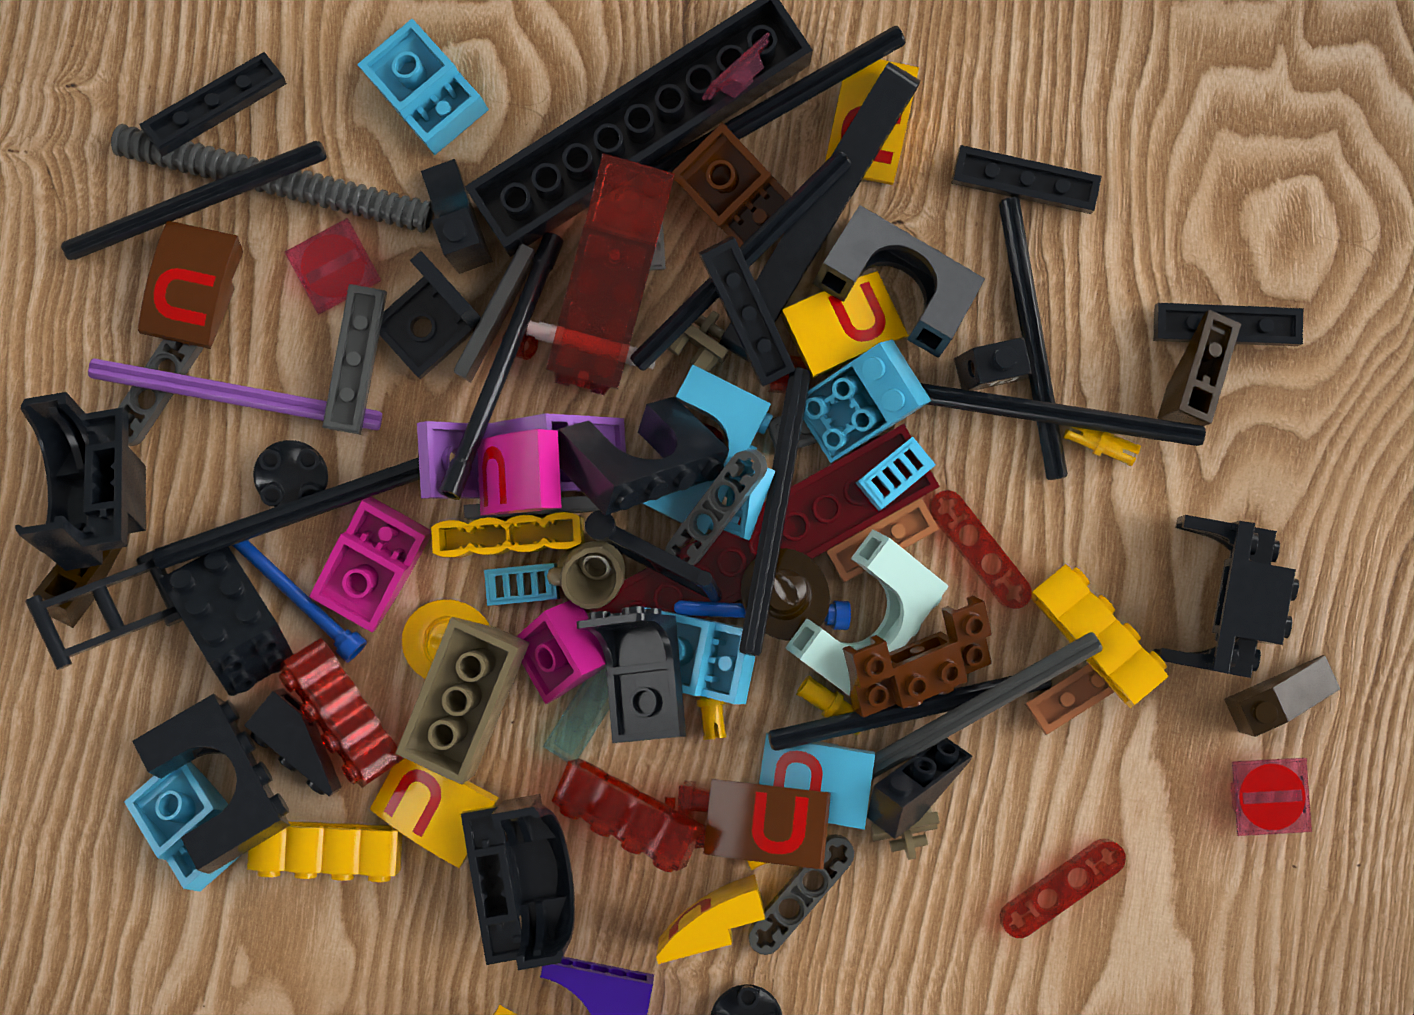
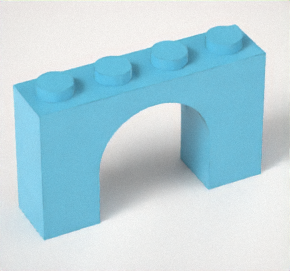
(740, 418)

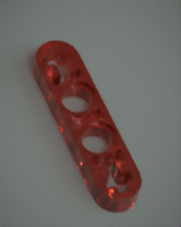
(975, 553)
(1066, 894)

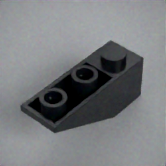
(297, 741)
(915, 786)

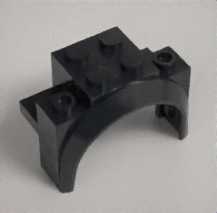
(91, 481)
(1250, 598)
(522, 876)

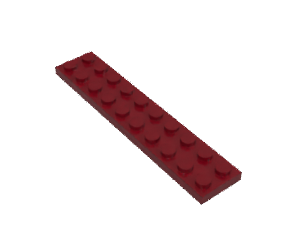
(818, 517)

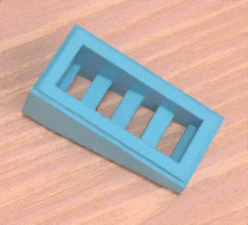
(873, 492)
(752, 506)
(552, 591)

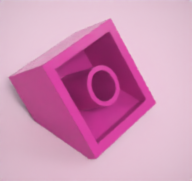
(559, 652)

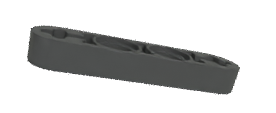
(140, 426)
(711, 505)
(806, 898)

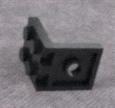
(433, 300)

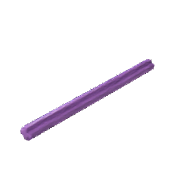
(218, 391)

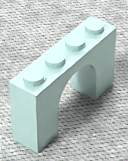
(910, 597)

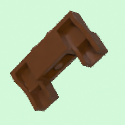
(920, 668)

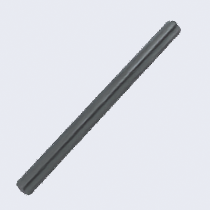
(986, 703)

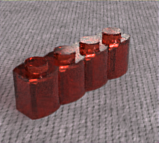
(341, 712)
(627, 814)

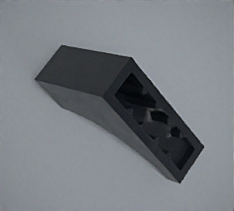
(455, 218)

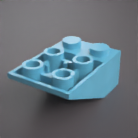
(863, 400)

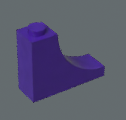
(603, 987)

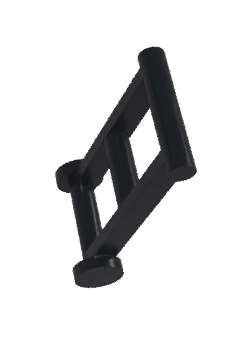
(604, 529)
(50, 636)

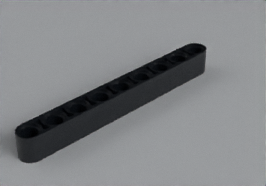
(808, 233)

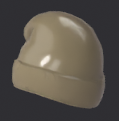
(589, 574)

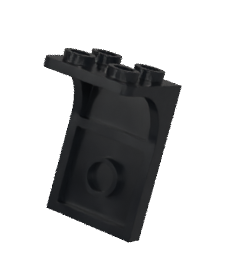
(227, 620)
(641, 672)

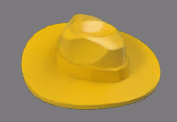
(426, 629)

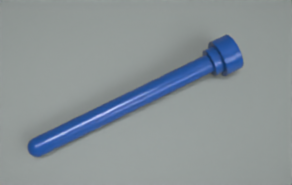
(838, 614)
(346, 642)

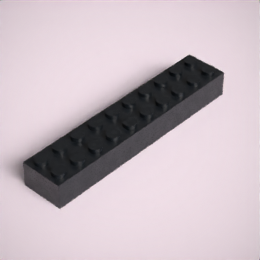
(636, 123)

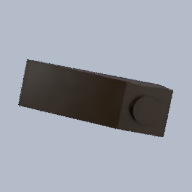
(1200, 375)
(61, 581)
(1282, 697)

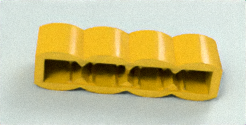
(499, 536)
(1077, 612)
(330, 849)

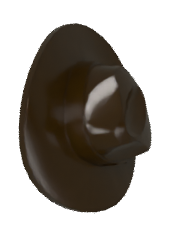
(797, 594)

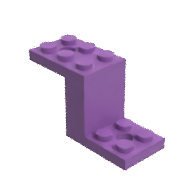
(439, 439)

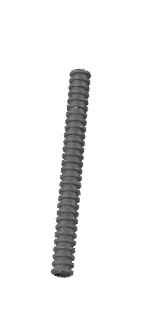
(316, 189)

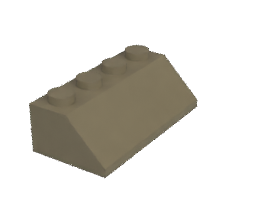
(462, 699)

